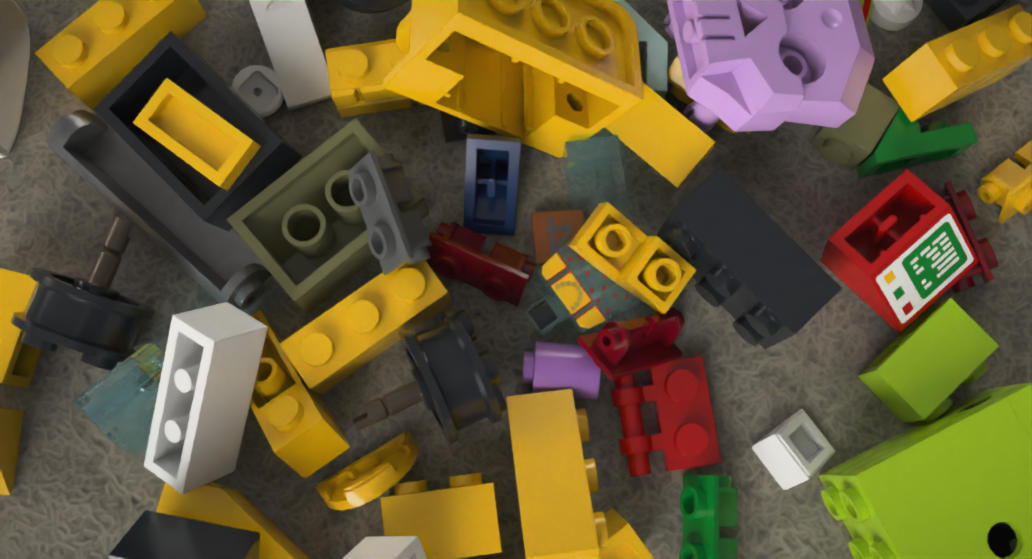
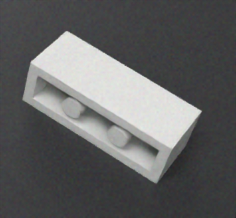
(204, 395)

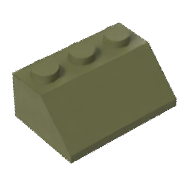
(309, 224)

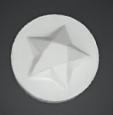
(895, 14)
(259, 89)

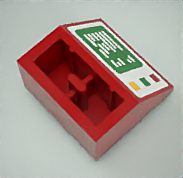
(901, 251)

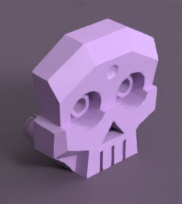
(771, 61)

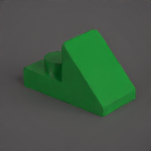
(908, 145)

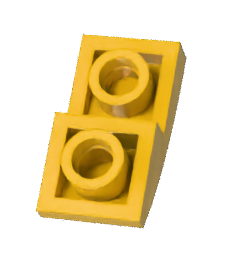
(631, 258)

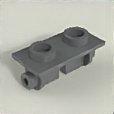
(378, 188)

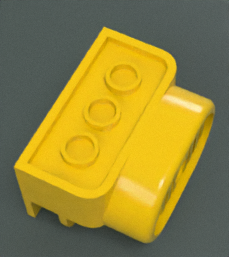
(522, 65)

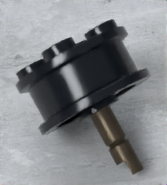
(83, 311)
(447, 377)

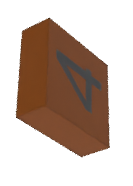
(553, 230)

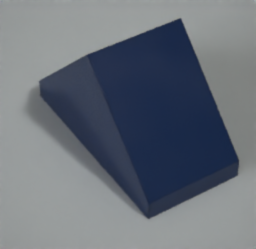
(491, 183)

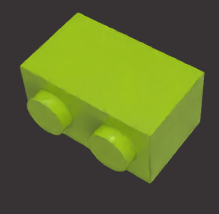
(929, 362)

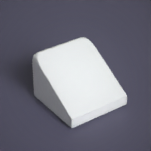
(794, 450)

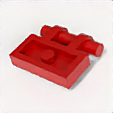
(682, 416)

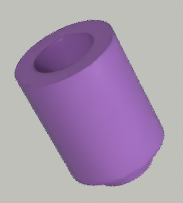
(560, 368)

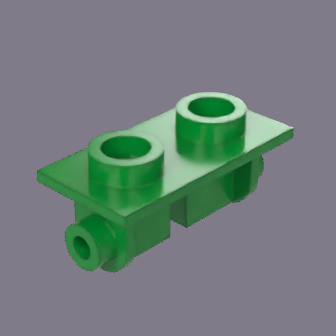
(706, 506)

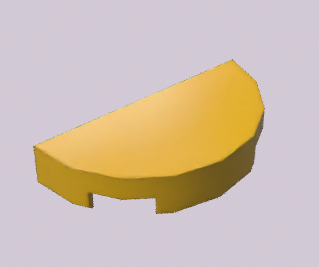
(370, 475)

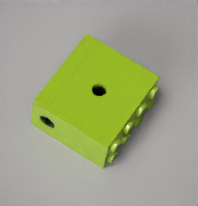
(943, 485)

